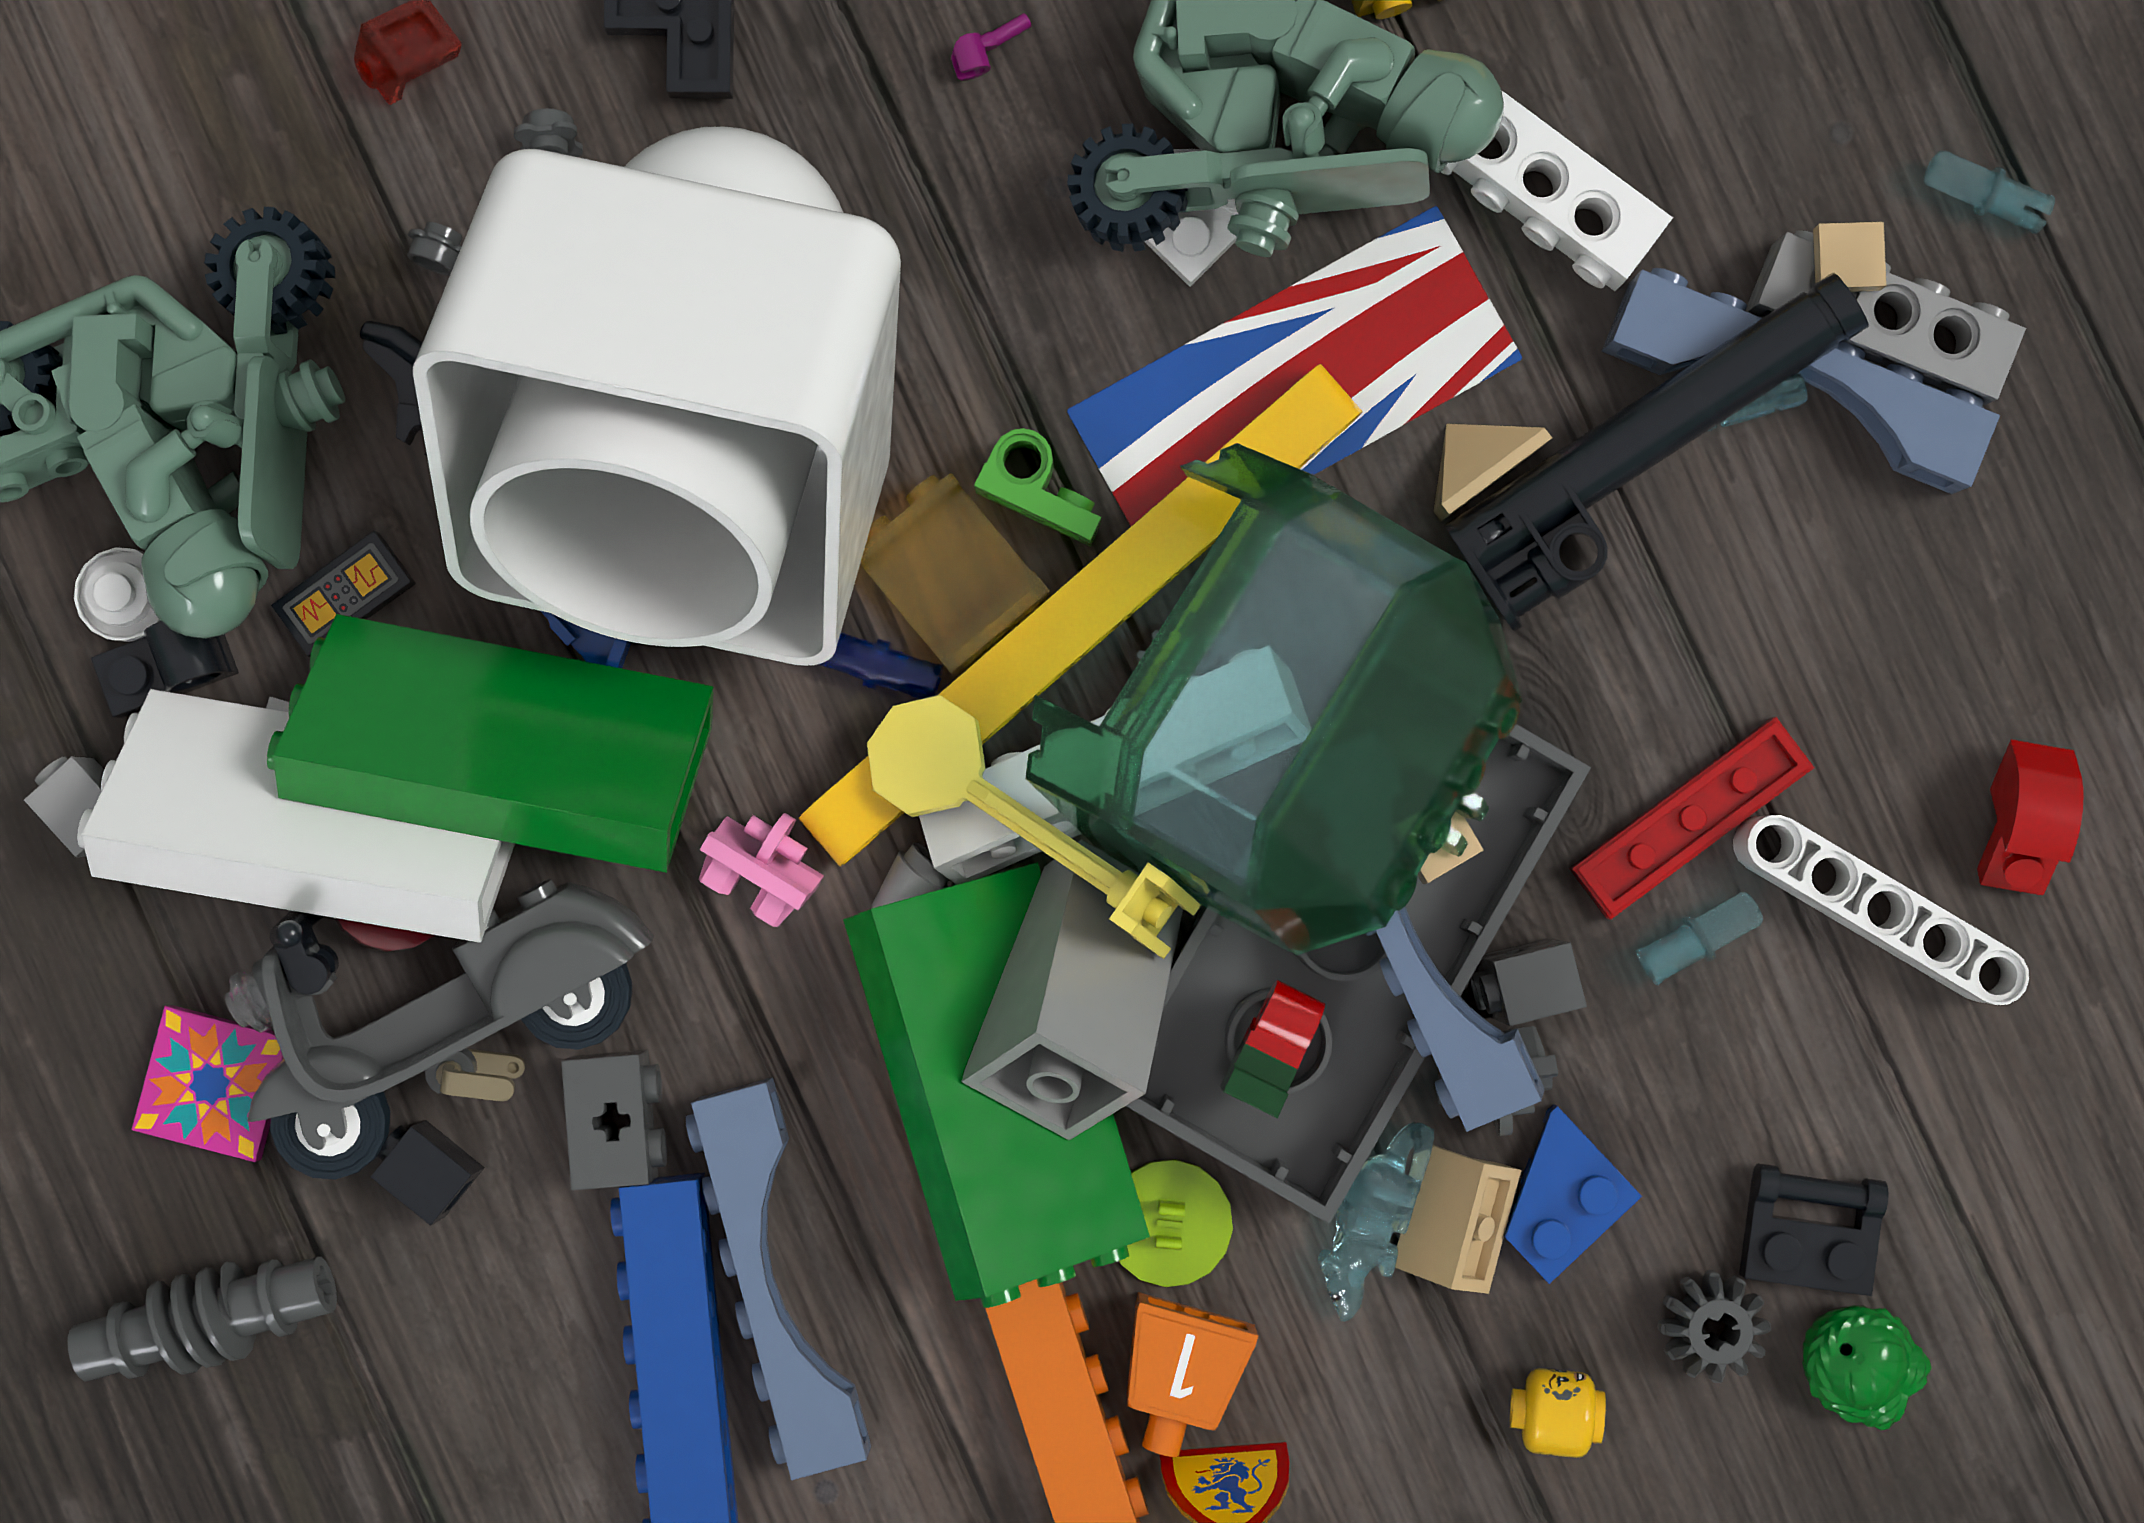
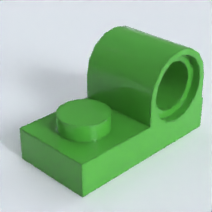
(1064, 513)

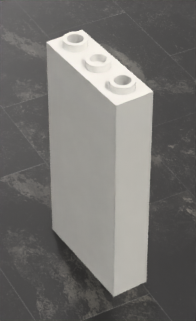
(204, 817)

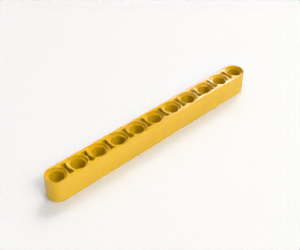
(1095, 601)

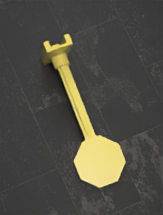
(933, 760)

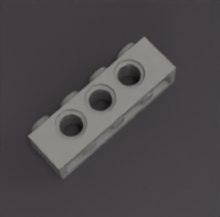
(1982, 331)

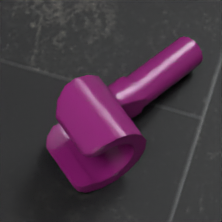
(970, 50)

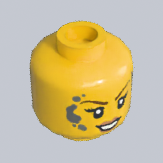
(1558, 1412)

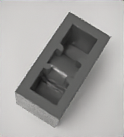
(1528, 982)
(594, 1149)

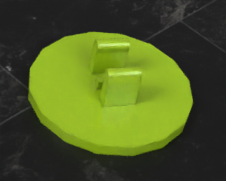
(1185, 1221)

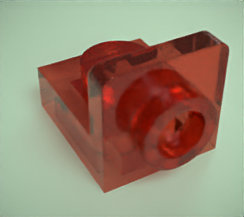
(403, 47)

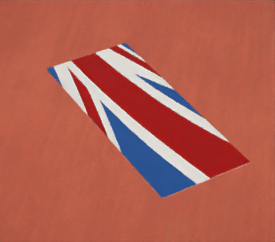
(1389, 322)

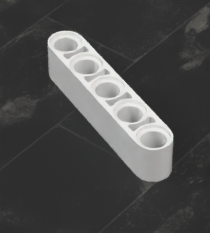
(1909, 916)

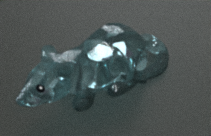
(1369, 1215)

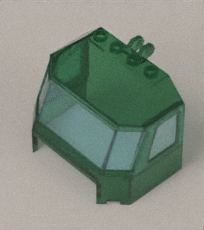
(1295, 716)

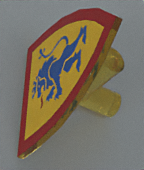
(1228, 1482)

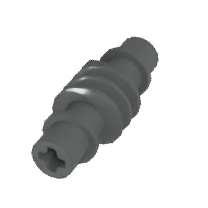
(202, 1319)

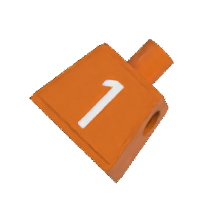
(1183, 1368)

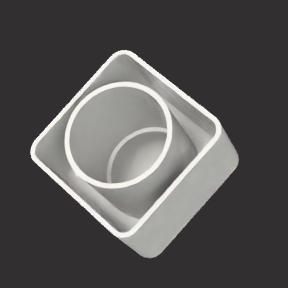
(665, 394)

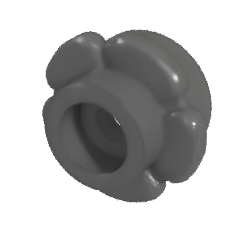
(435, 247)

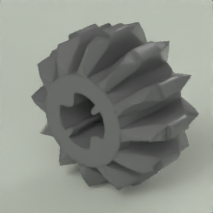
(1711, 1350)

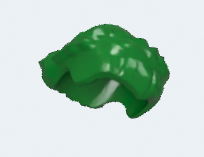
(1878, 1374)

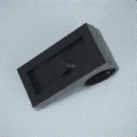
(163, 663)

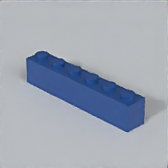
(675, 1351)

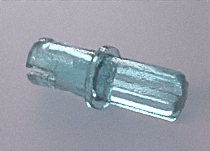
(1988, 190)
(1700, 937)

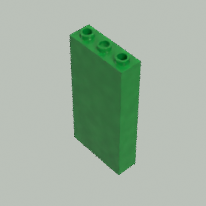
(494, 742)
(997, 1186)

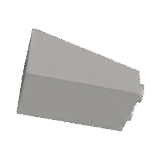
(1072, 1009)

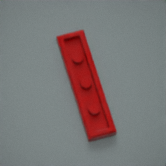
(1691, 818)

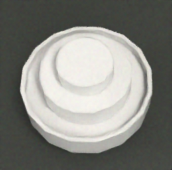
(114, 596)

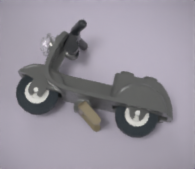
(546, 962)

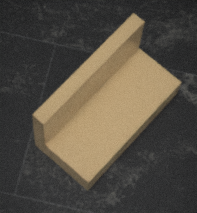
(1458, 1221)

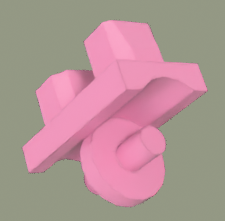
(766, 859)

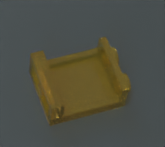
(950, 572)

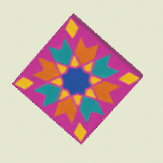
(205, 1083)

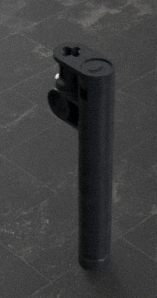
(1524, 523)

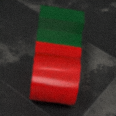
(1273, 1049)

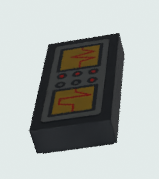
(350, 585)

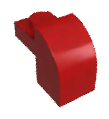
(2037, 814)

